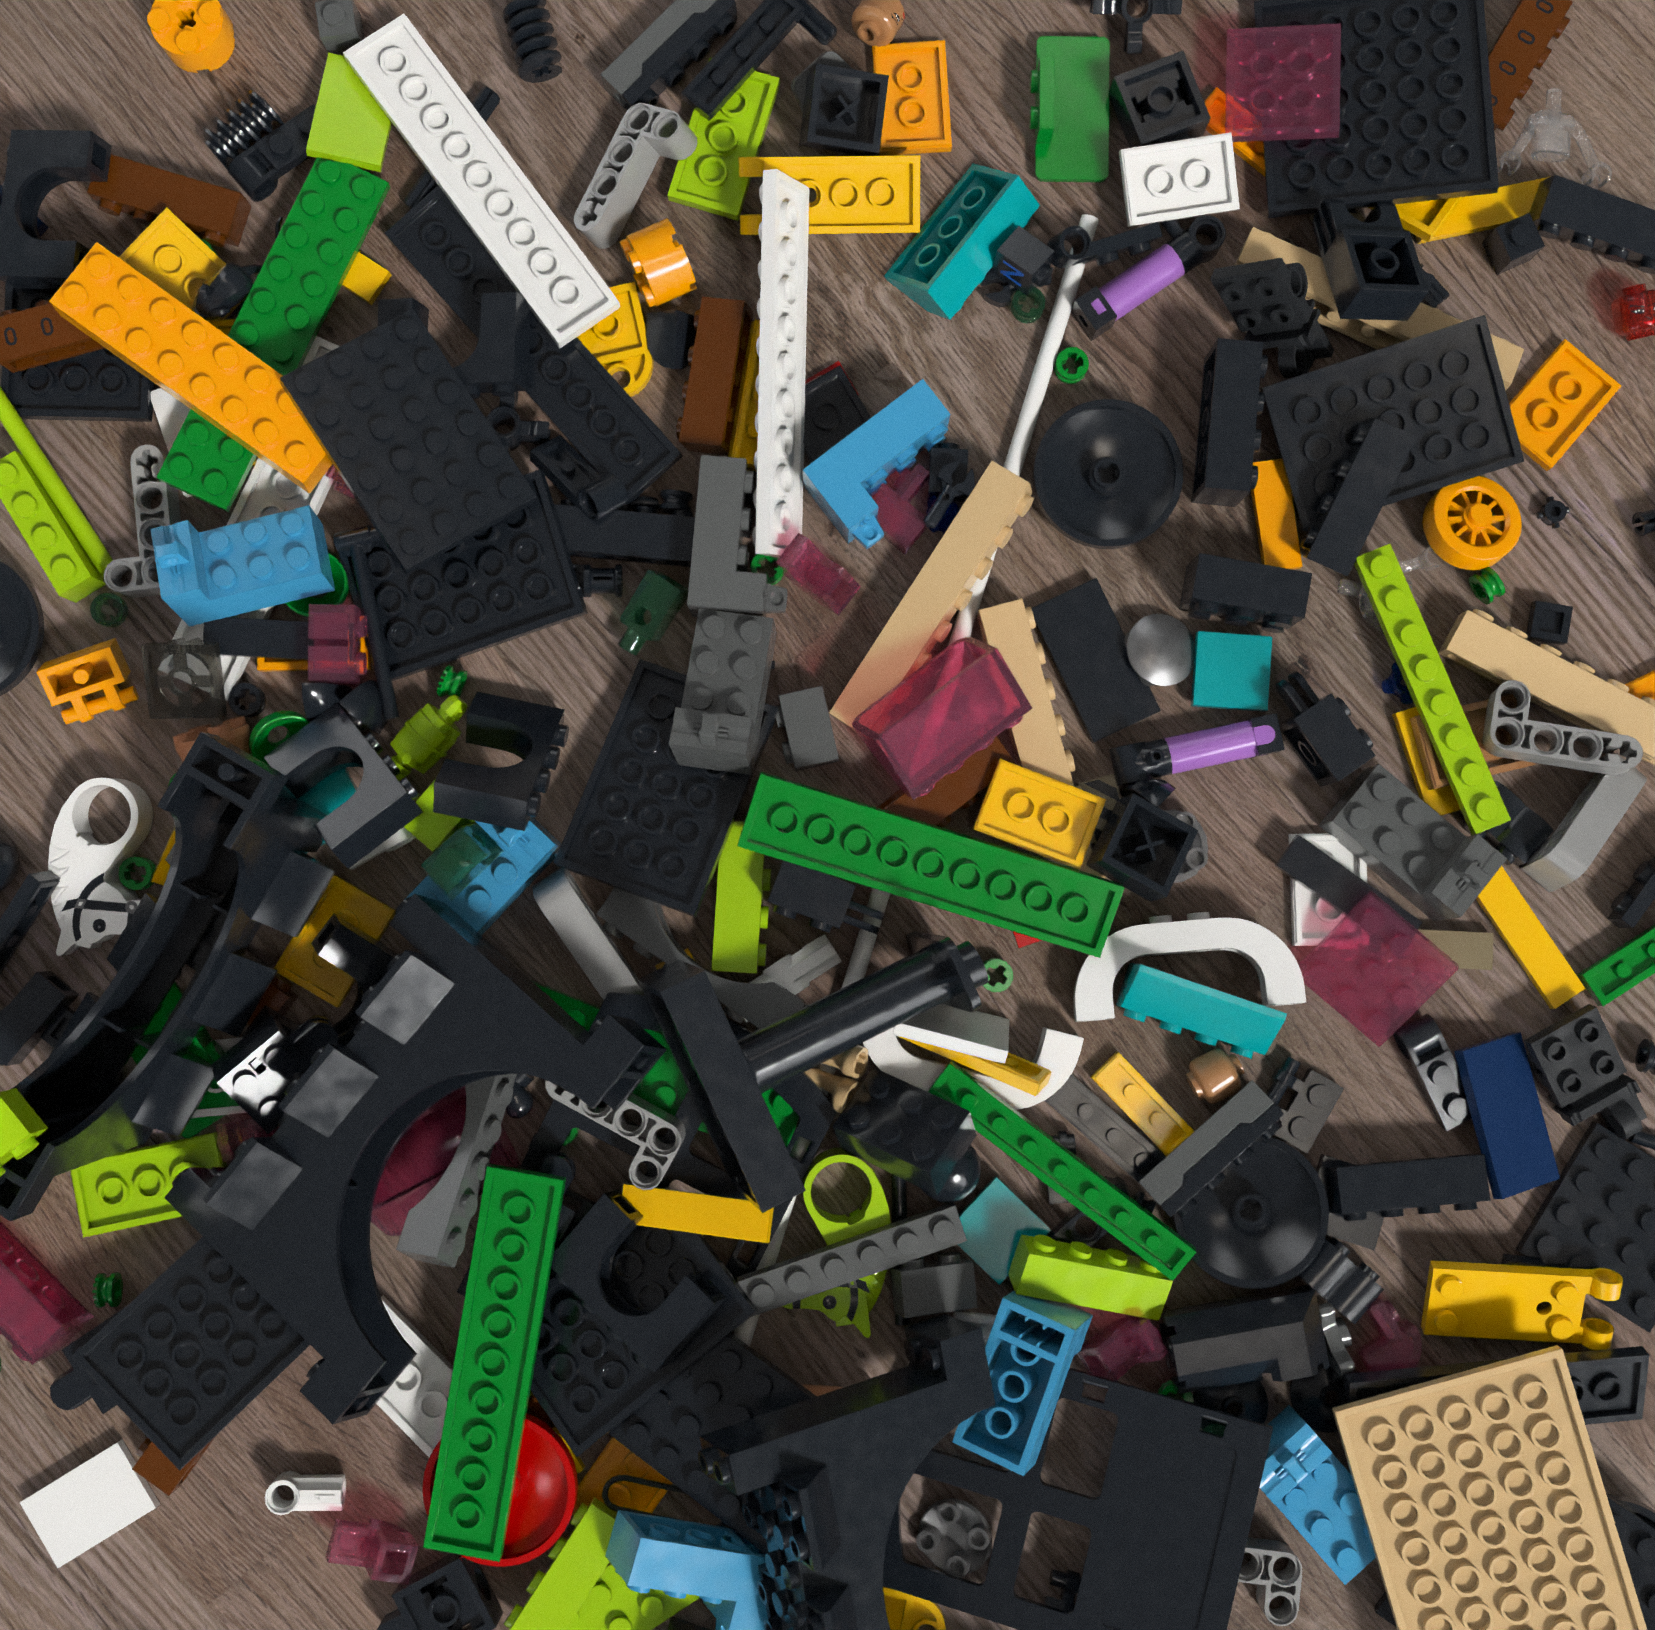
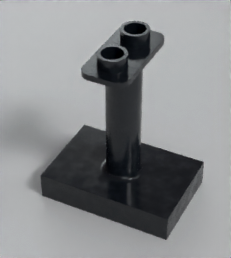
(732, 1074)

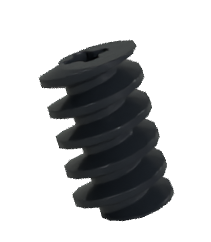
(532, 40)
(240, 127)

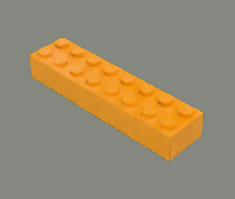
(191, 362)

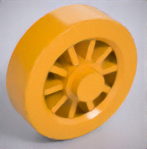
(1464, 528)

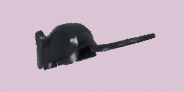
(226, 288)

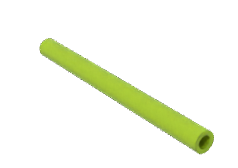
(53, 484)

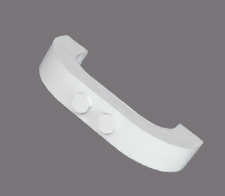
(1275, 964)
(1056, 1052)

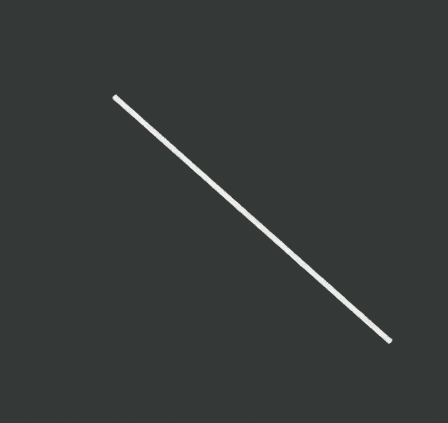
(962, 628)

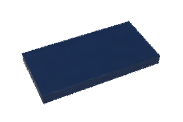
(1507, 1115)

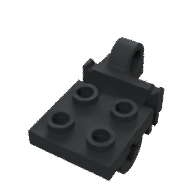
(1272, 308)
(1586, 1072)

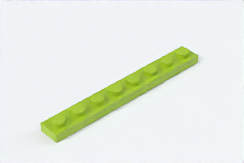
(1431, 690)

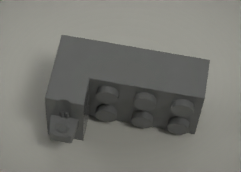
(718, 555)
(724, 692)
(1412, 845)

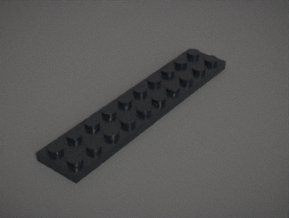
(562, 381)

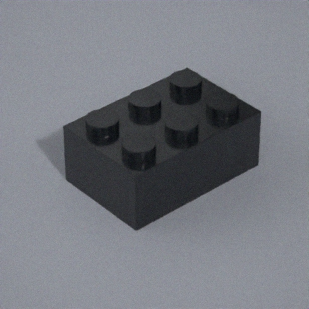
(1245, 592)
(905, 1130)

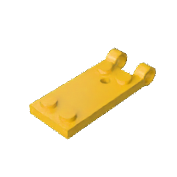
(851, 192)
(1503, 1301)

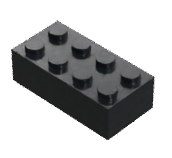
(1228, 422)

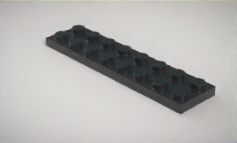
(1606, 1382)

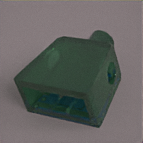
(662, 598)
(461, 859)

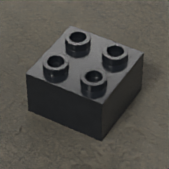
(843, 110)
(1142, 847)

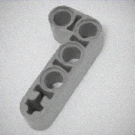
(625, 168)
(144, 489)
(1559, 736)
(1584, 829)
(584, 935)
(644, 1135)
(1272, 1582)

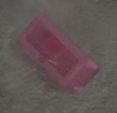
(337, 644)

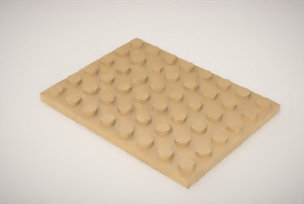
(1489, 1502)

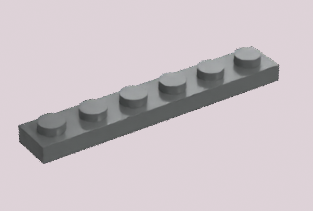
(853, 1258)

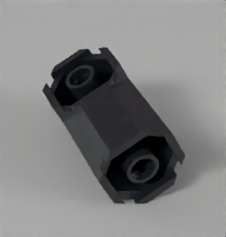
(1243, 1338)

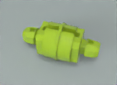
(427, 736)

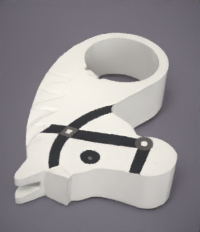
(90, 897)

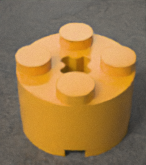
(193, 32)
(658, 263)

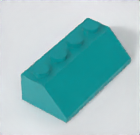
(962, 239)
(1198, 1009)

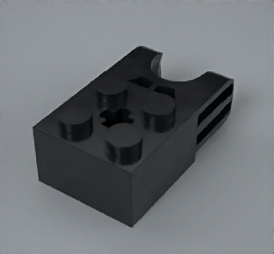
(1369, 262)

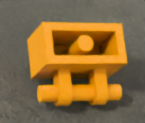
(84, 673)

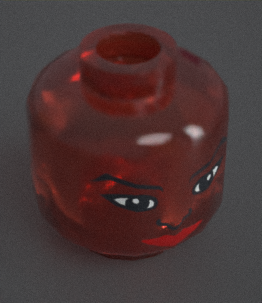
(1634, 312)

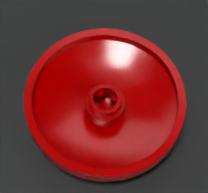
(541, 1497)

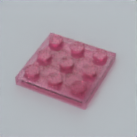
(1283, 83)
(1376, 969)

